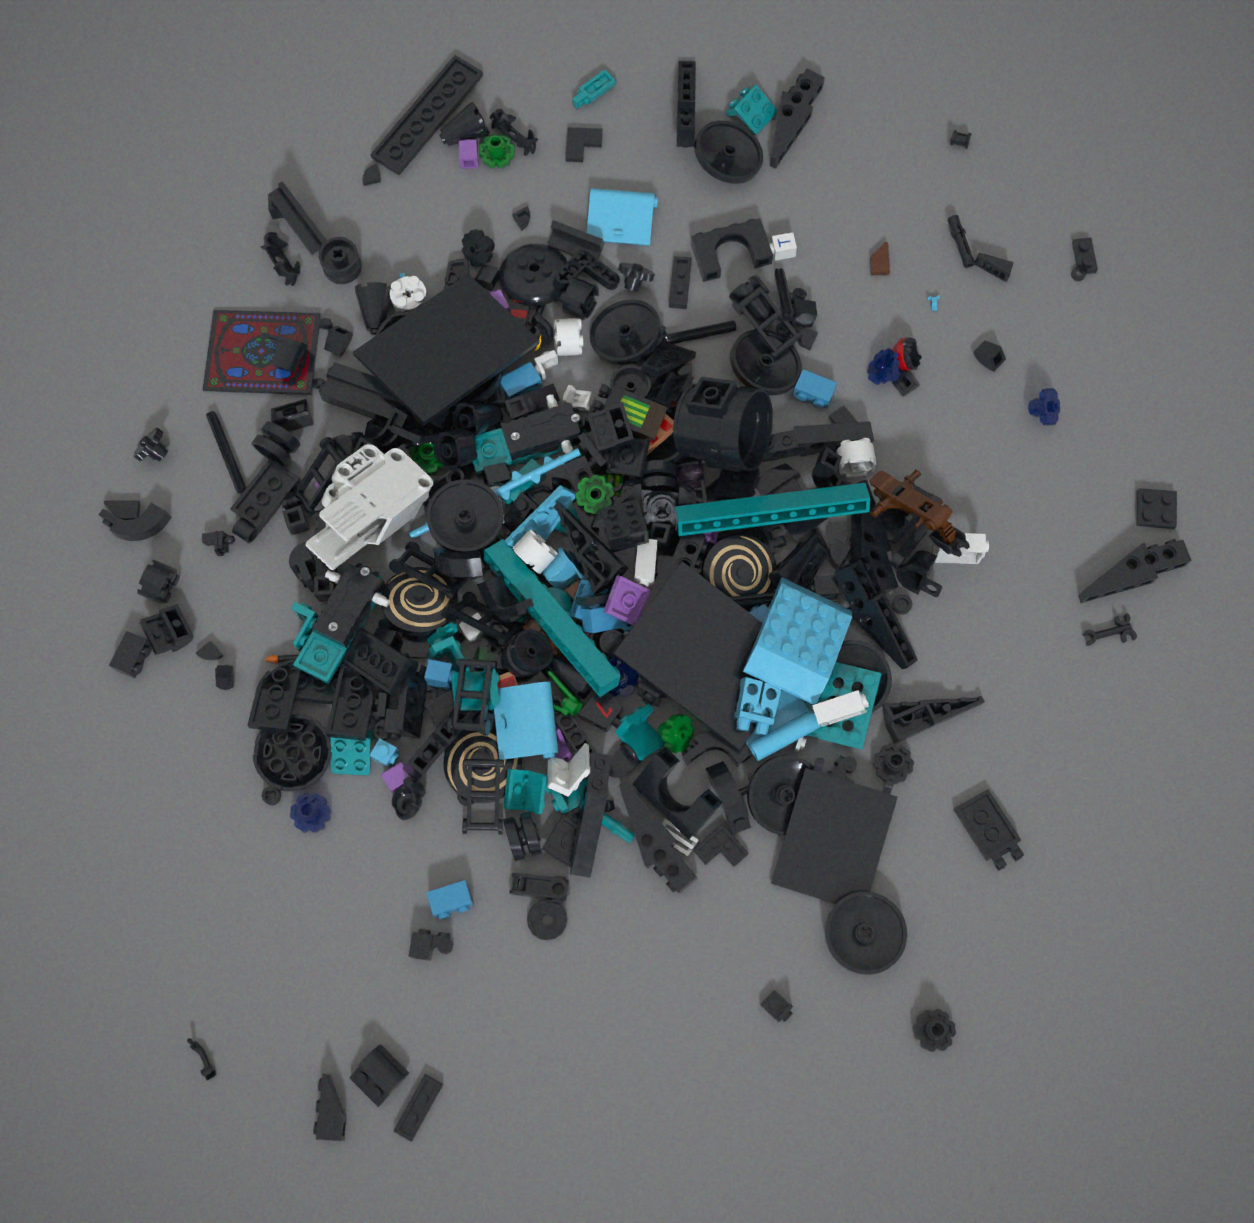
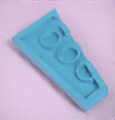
(545, 517)

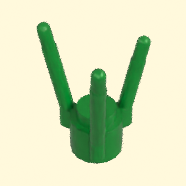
(570, 703)

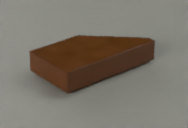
(880, 261)

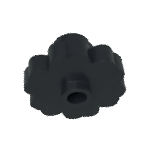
(477, 247)
(635, 275)
(151, 446)
(886, 769)
(945, 1030)

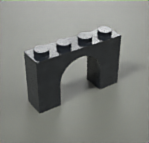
(748, 233)
(653, 785)

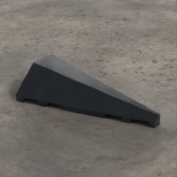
(597, 559)
(911, 718)

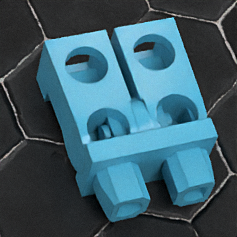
(756, 704)

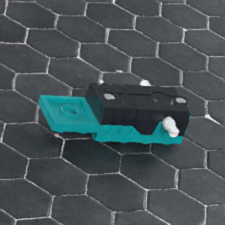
(530, 437)
(340, 619)

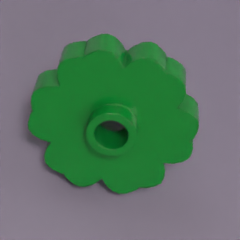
(497, 151)
(425, 458)
(603, 490)
(676, 732)

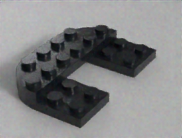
(346, 692)

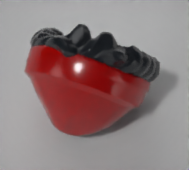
(907, 354)

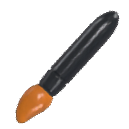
(276, 659)

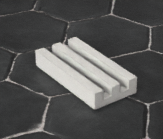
(677, 847)

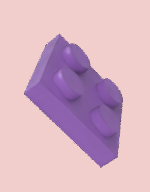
(626, 600)

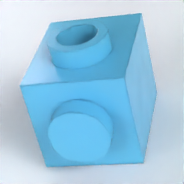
(385, 753)

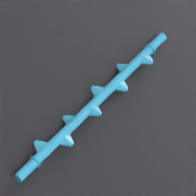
(517, 480)

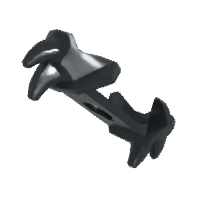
(503, 121)
(273, 247)

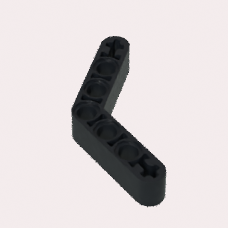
(571, 730)

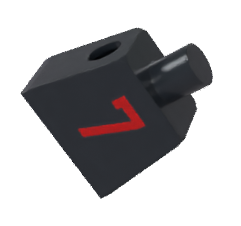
(602, 712)

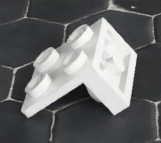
(566, 776)

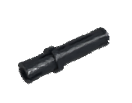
(958, 233)

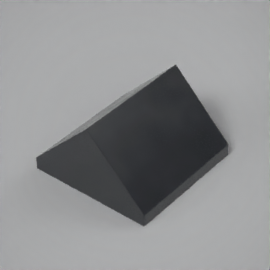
(292, 415)

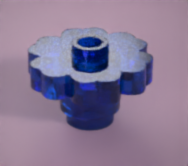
(884, 367)
(1046, 406)
(626, 685)
(314, 821)

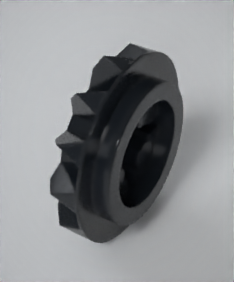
(661, 517)

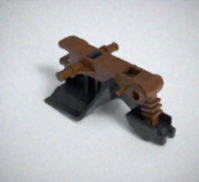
(906, 505)

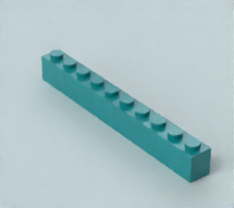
(772, 509)
(552, 618)

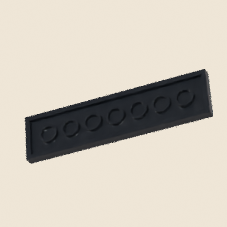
(426, 115)

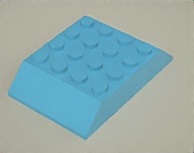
(799, 641)

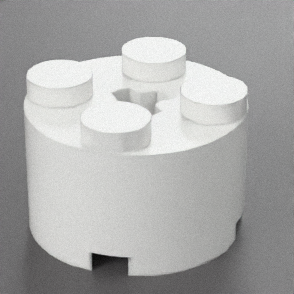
(408, 294)
(567, 337)
(857, 458)
(535, 551)

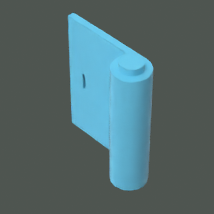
(621, 216)
(529, 721)
(790, 724)

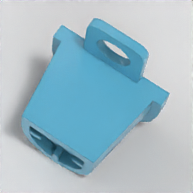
(563, 570)

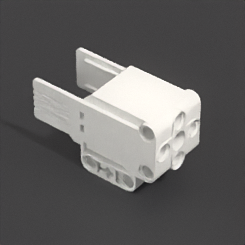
(370, 498)

